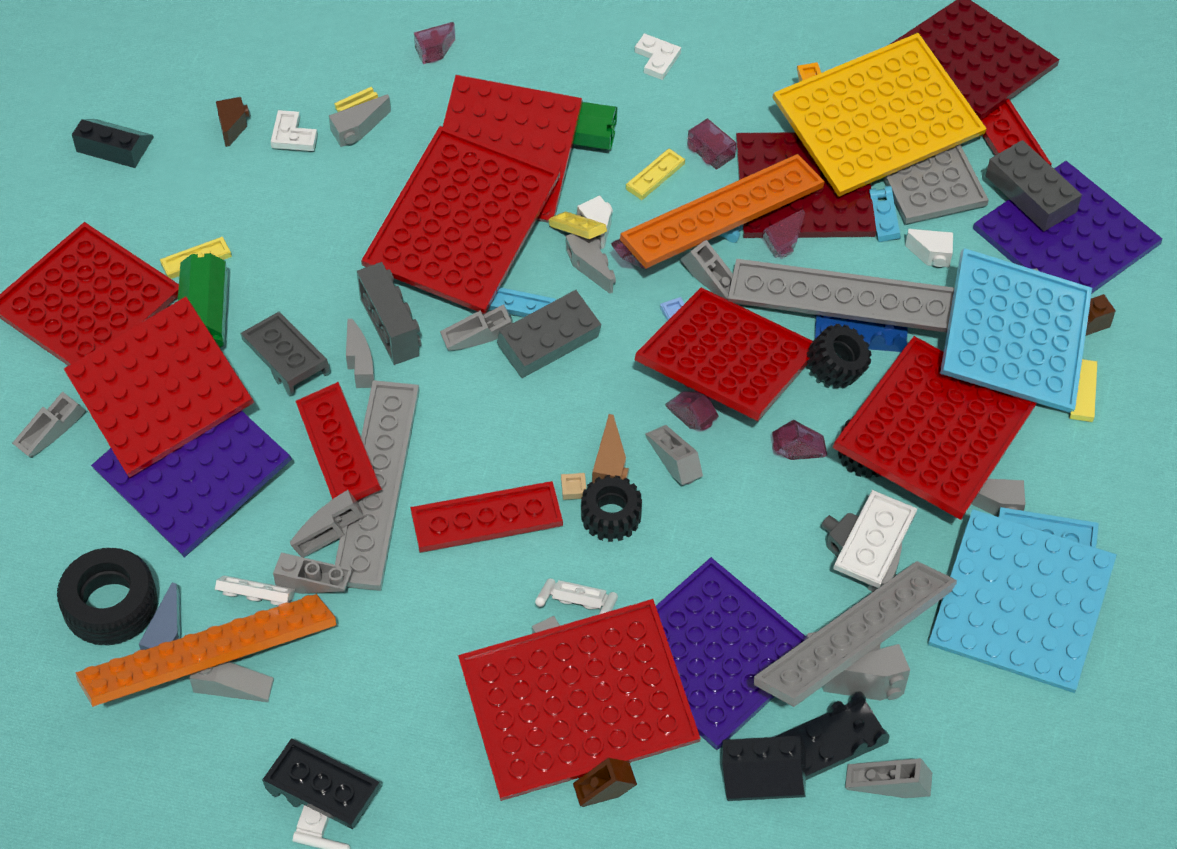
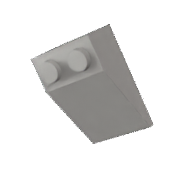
(877, 674)

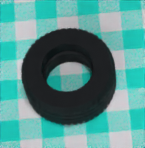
(113, 623)

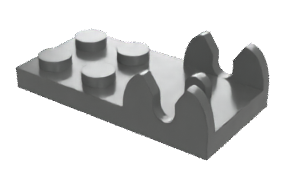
(285, 351)

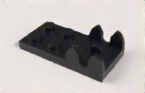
(839, 735)
(320, 784)

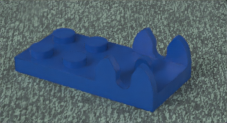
(878, 335)

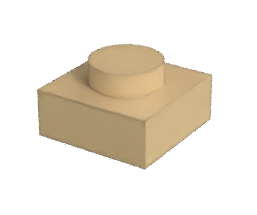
(573, 485)

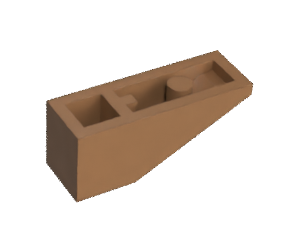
(611, 455)

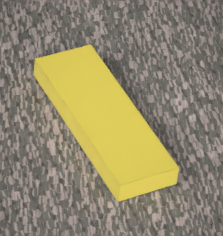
(655, 174)
(577, 225)
(217, 247)
(1086, 392)

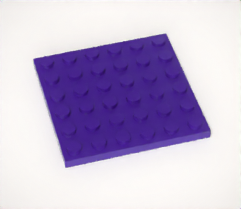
(1084, 247)
(200, 482)
(719, 643)

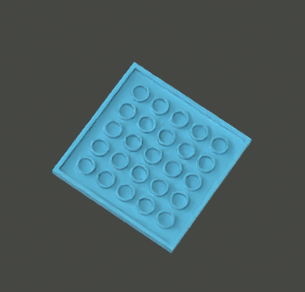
(1016, 330)
(1023, 600)

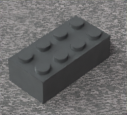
(1033, 185)
(389, 313)
(548, 333)

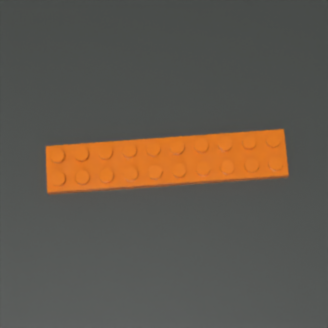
(721, 211)
(204, 649)

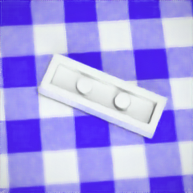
(254, 590)

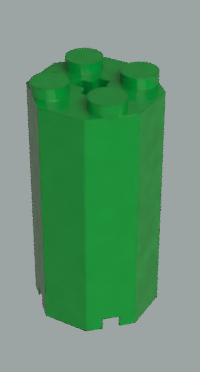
(596, 126)
(205, 286)

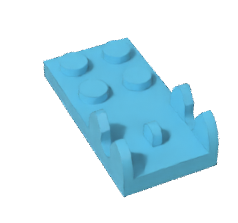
(1072, 529)

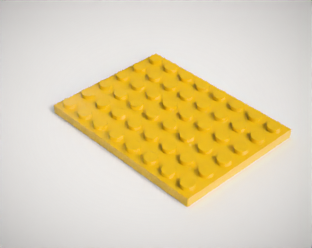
(878, 114)

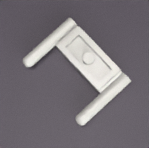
(574, 593)
(311, 831)

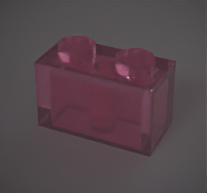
(711, 144)

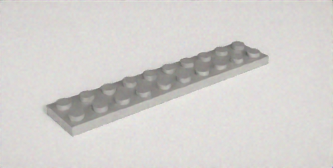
(841, 295)
(386, 440)
(854, 633)

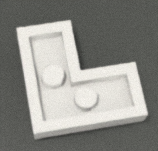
(661, 55)
(288, 135)

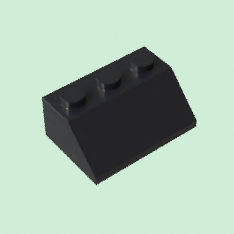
(111, 142)
(764, 768)

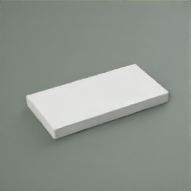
(875, 539)

